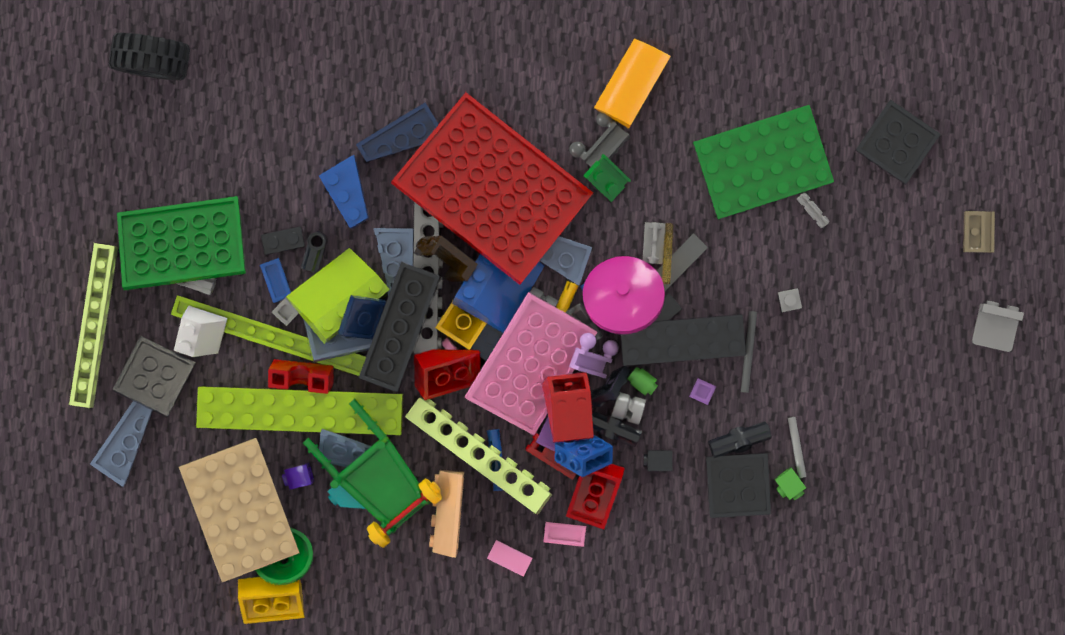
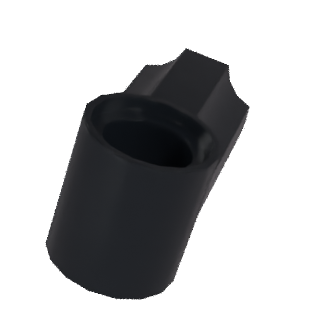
(314, 254)

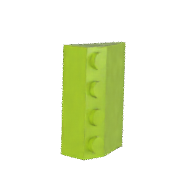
(327, 293)

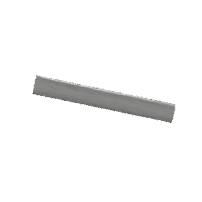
(796, 447)

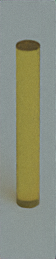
(667, 253)

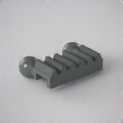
(607, 144)

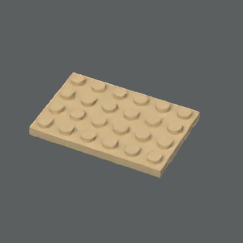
(239, 509)

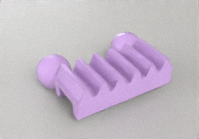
(592, 362)

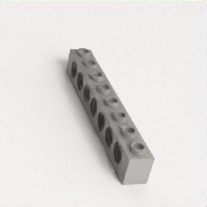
(421, 262)

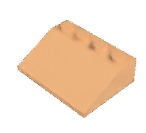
(448, 513)

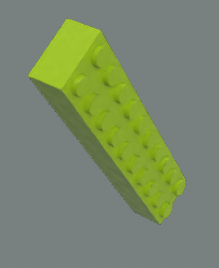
(296, 410)

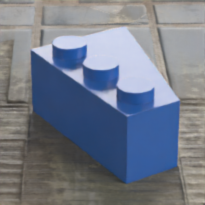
(346, 191)

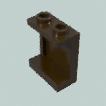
(460, 264)

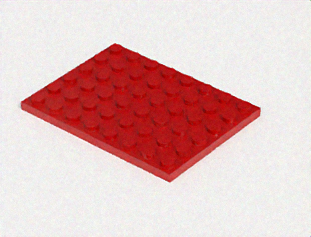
(492, 188)

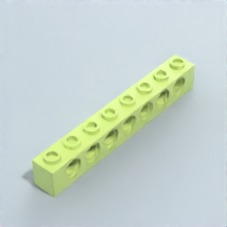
(93, 325)
(418, 416)

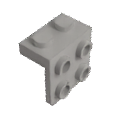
(996, 326)

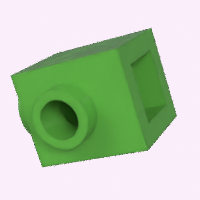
(789, 484)

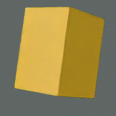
(460, 326)

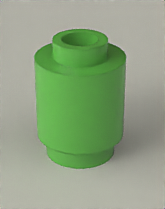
(642, 381)

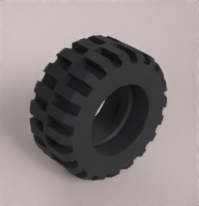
(149, 56)

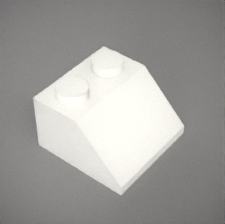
(199, 333)

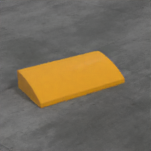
(632, 82)

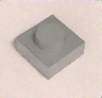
(789, 300)
(285, 311)

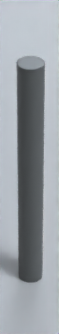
(749, 351)

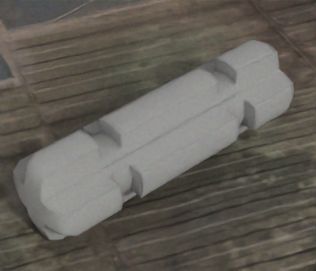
(813, 210)

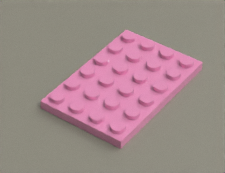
(532, 347)

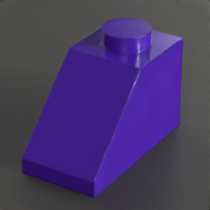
(298, 476)

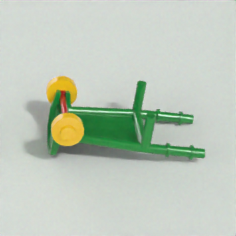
(380, 482)

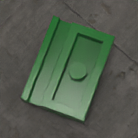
(606, 178)

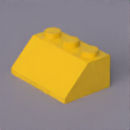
(269, 602)

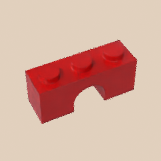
(287, 373)

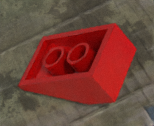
(445, 371)
(595, 496)

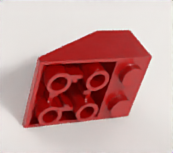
(569, 406)

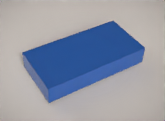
(275, 280)

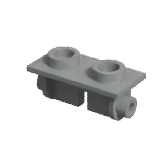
(653, 242)

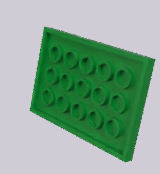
(763, 162)
(180, 243)

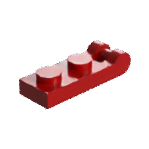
(548, 457)

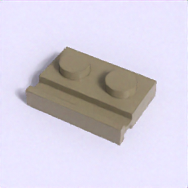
(979, 231)

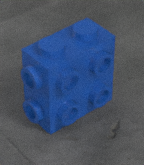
(584, 455)

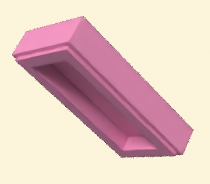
(564, 534)
(509, 558)

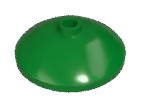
(295, 567)

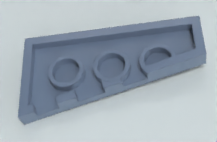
(394, 246)
(122, 445)

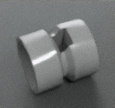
(628, 408)

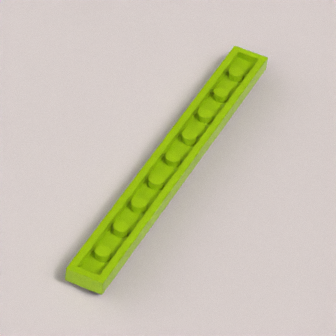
(270, 336)

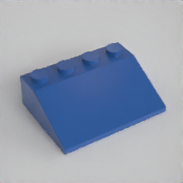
(493, 294)

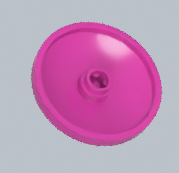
(623, 295)

